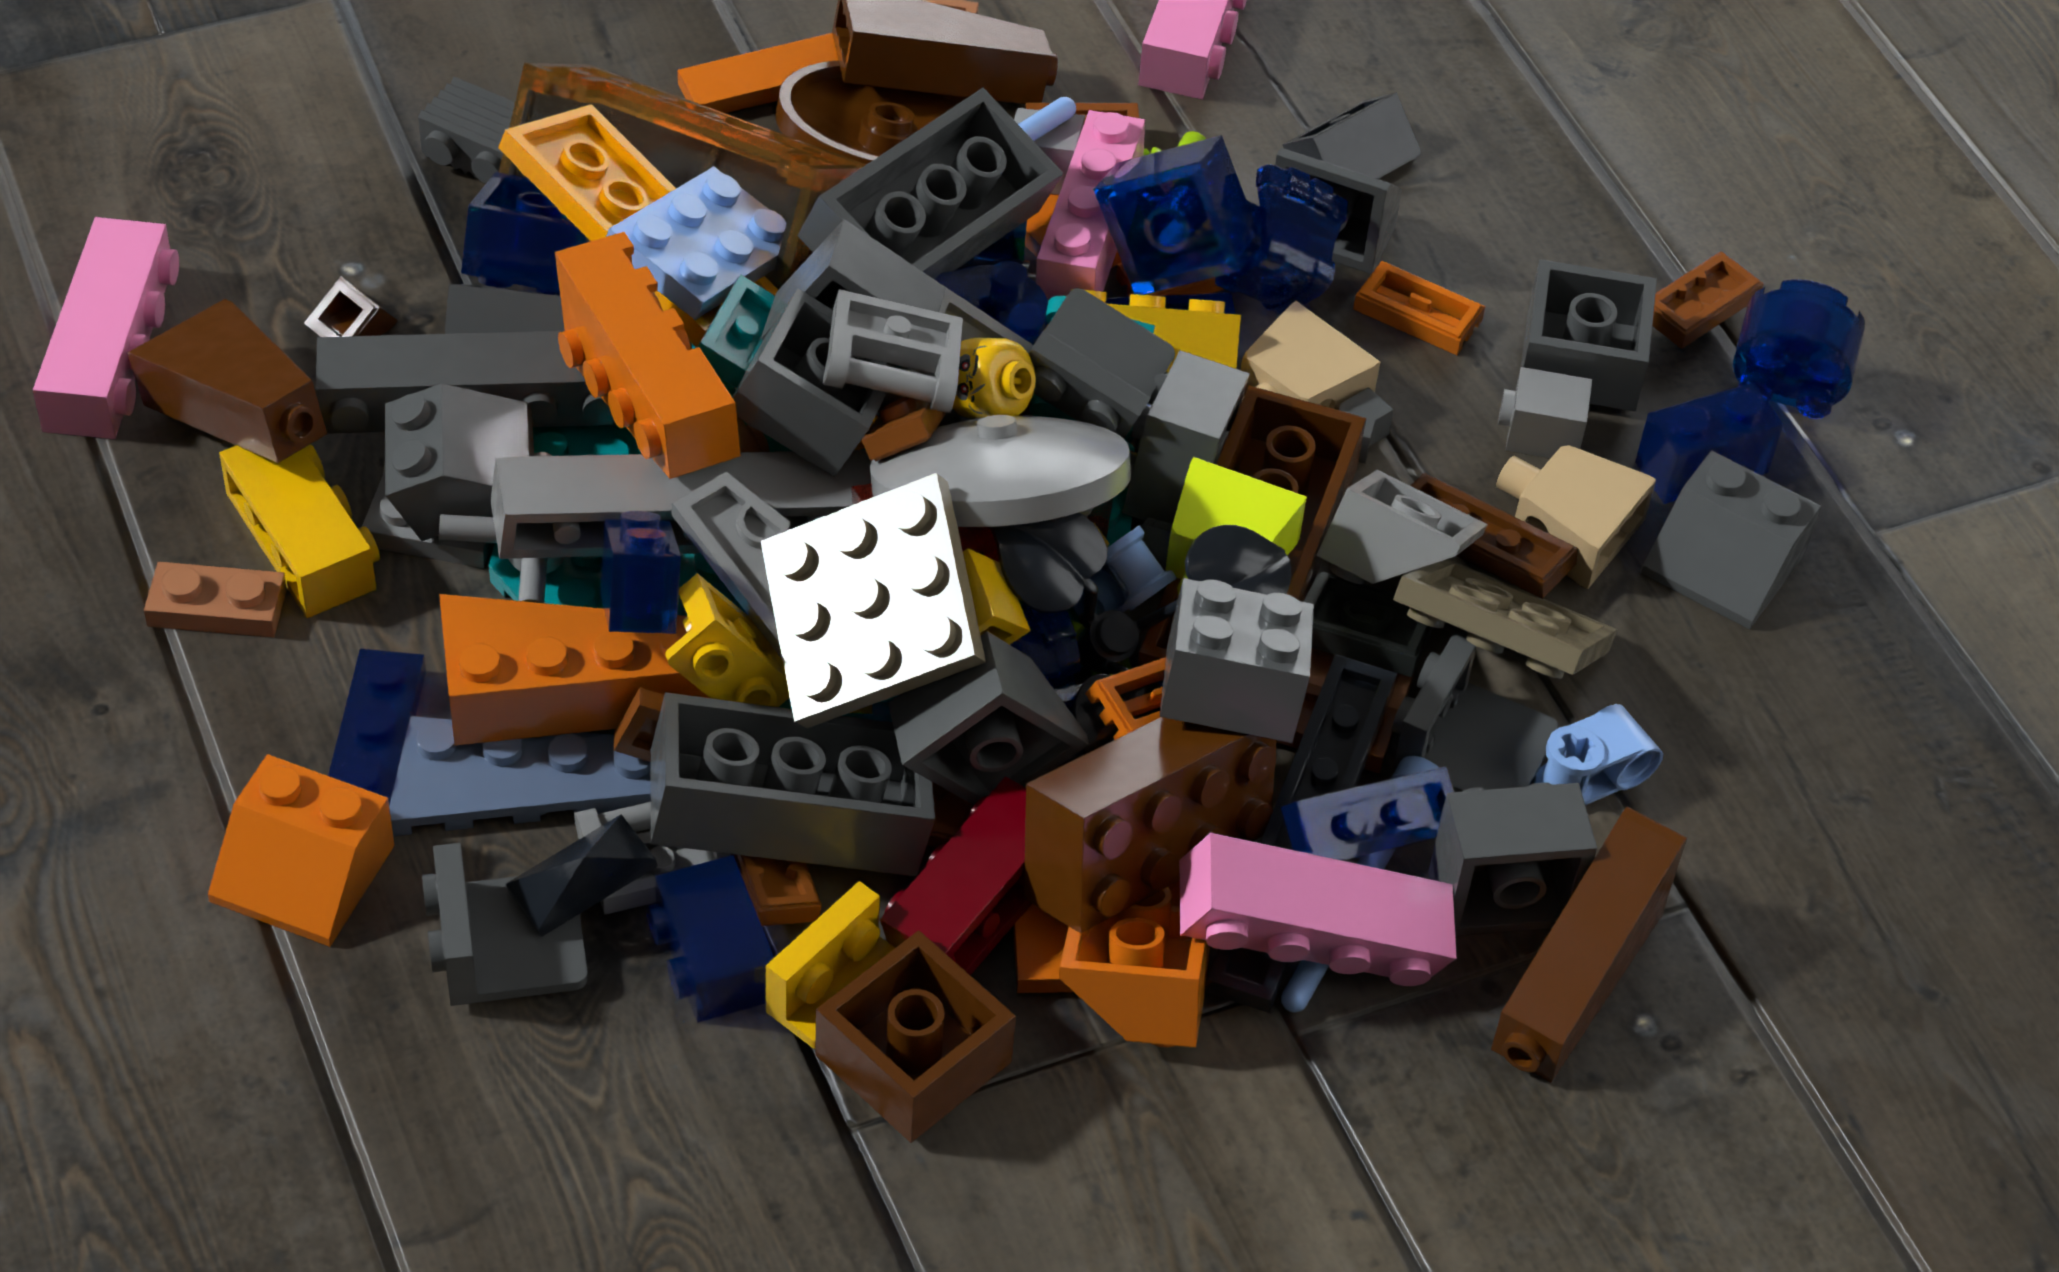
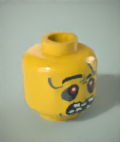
(993, 378)

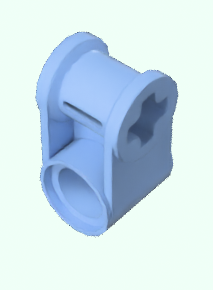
(1127, 576)
(1600, 754)

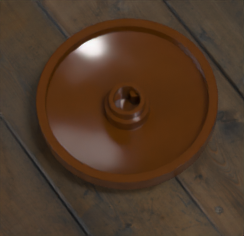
(853, 117)

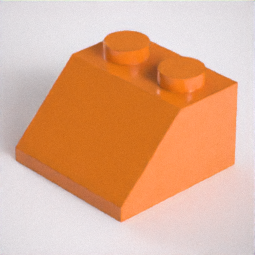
(301, 850)

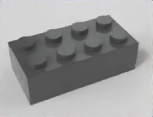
(943, 189)
(771, 789)

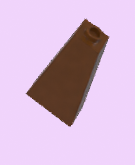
(941, 50)
(229, 383)
(1590, 945)

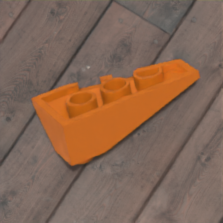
(1141, 972)

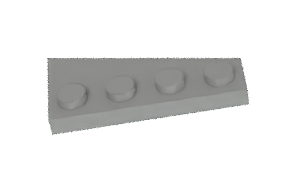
(728, 529)

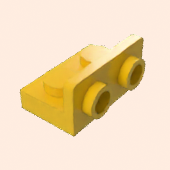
(726, 650)
(824, 960)

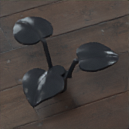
(1051, 566)

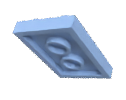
(704, 240)

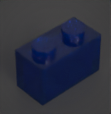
(1730, 422)
(640, 574)
(712, 938)

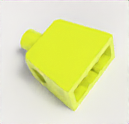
(1225, 497)

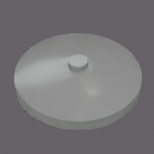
(1014, 468)

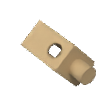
(1309, 360)
(1580, 502)

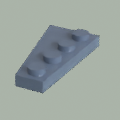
(509, 777)

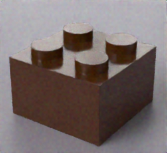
(914, 1035)

